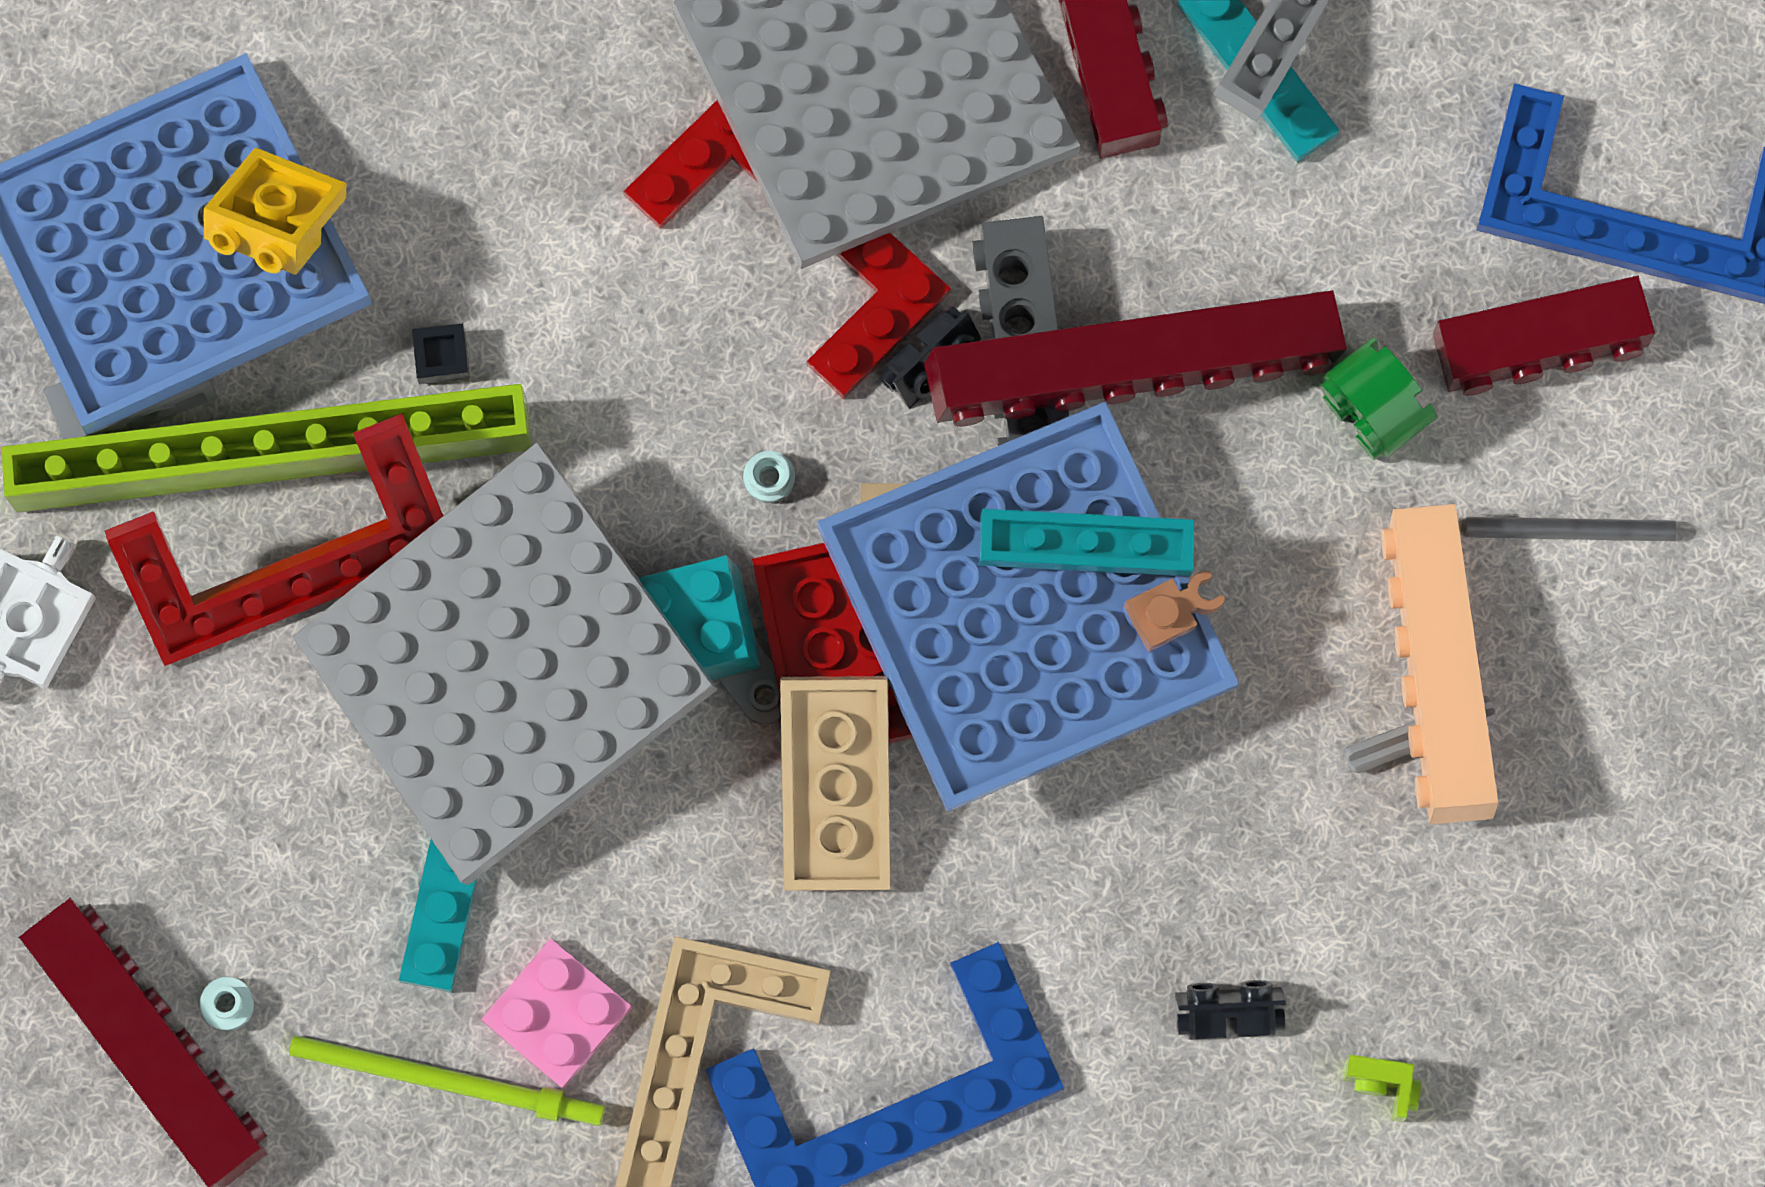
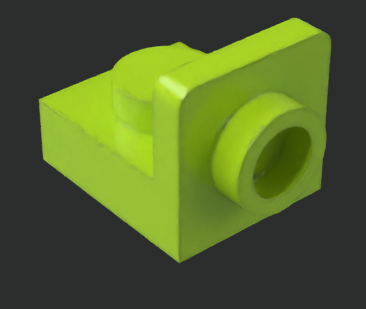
(1375, 1075)

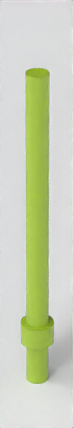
(547, 1103)

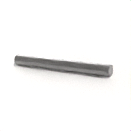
(1570, 528)

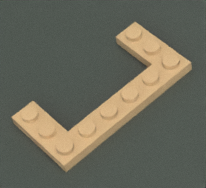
(693, 983)

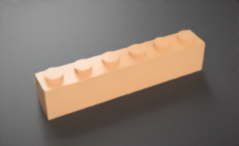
(1441, 665)

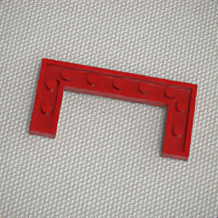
(902, 283)
(193, 623)

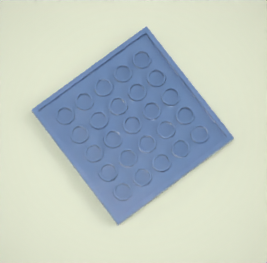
(117, 258)
(1014, 662)

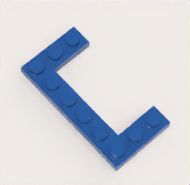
(1525, 213)
(1014, 1079)

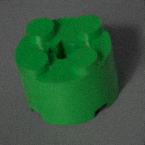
(1378, 398)

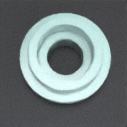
(765, 461)
(238, 1015)

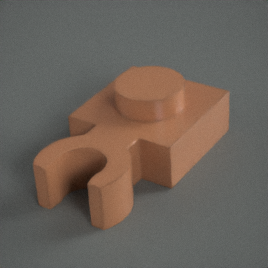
(1167, 613)

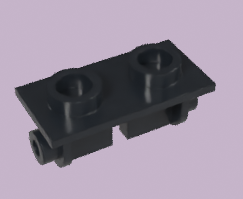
(907, 368)
(1250, 1005)

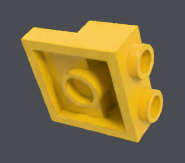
(272, 212)

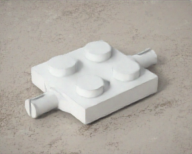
(38, 613)

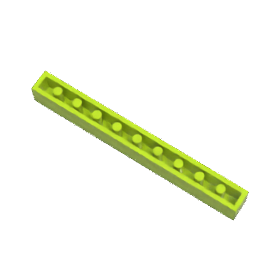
(257, 448)

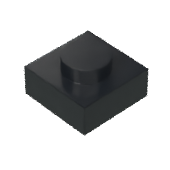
(441, 353)

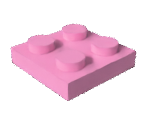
(556, 1013)

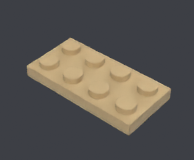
(835, 783)

